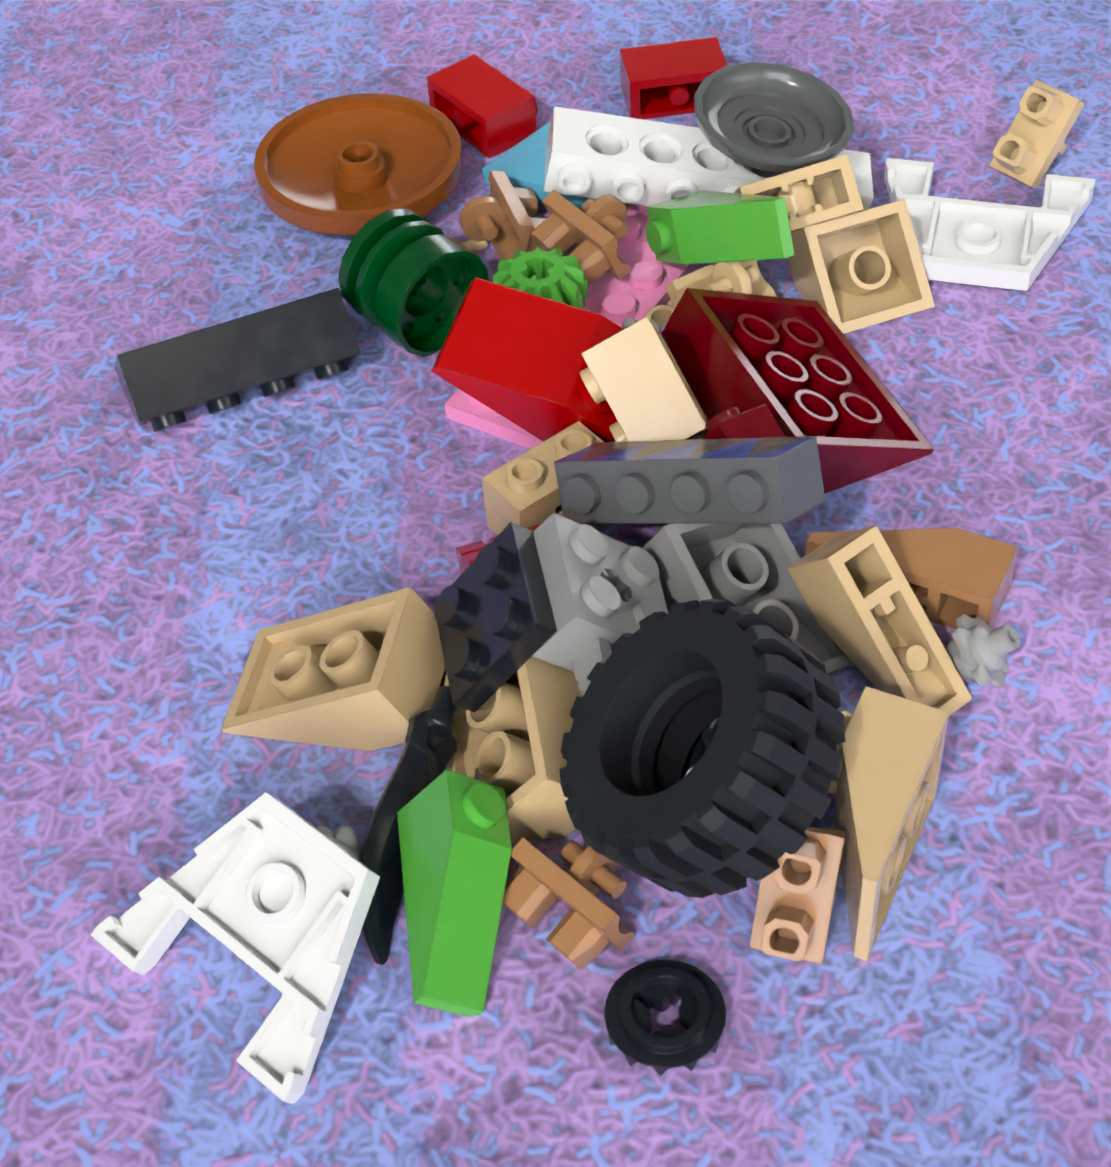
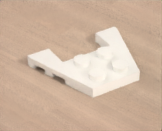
(986, 240)
(282, 905)

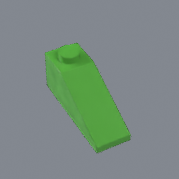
(719, 228)
(454, 888)

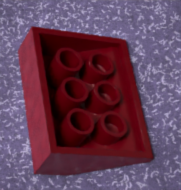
(804, 369)

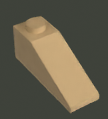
(877, 619)

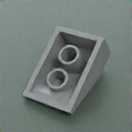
(747, 569)

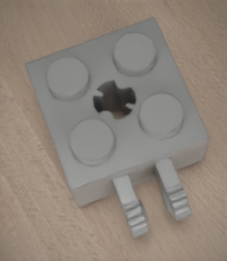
(594, 592)

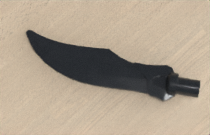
(424, 758)

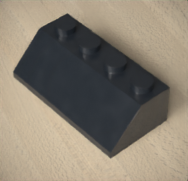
(236, 358)

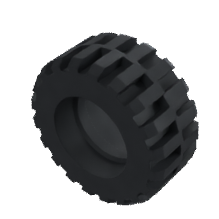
(752, 785)

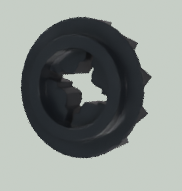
(658, 986)

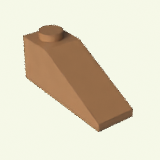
(948, 570)

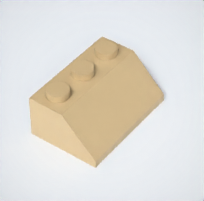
(518, 744)

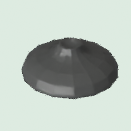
(772, 116)

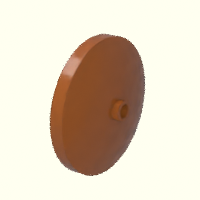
(355, 159)

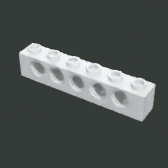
(650, 160)

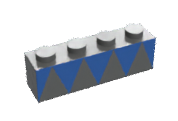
(692, 481)

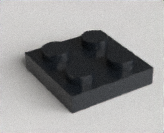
(493, 617)

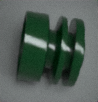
(408, 278)

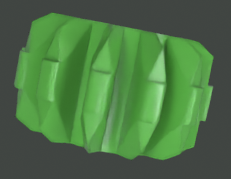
(545, 275)

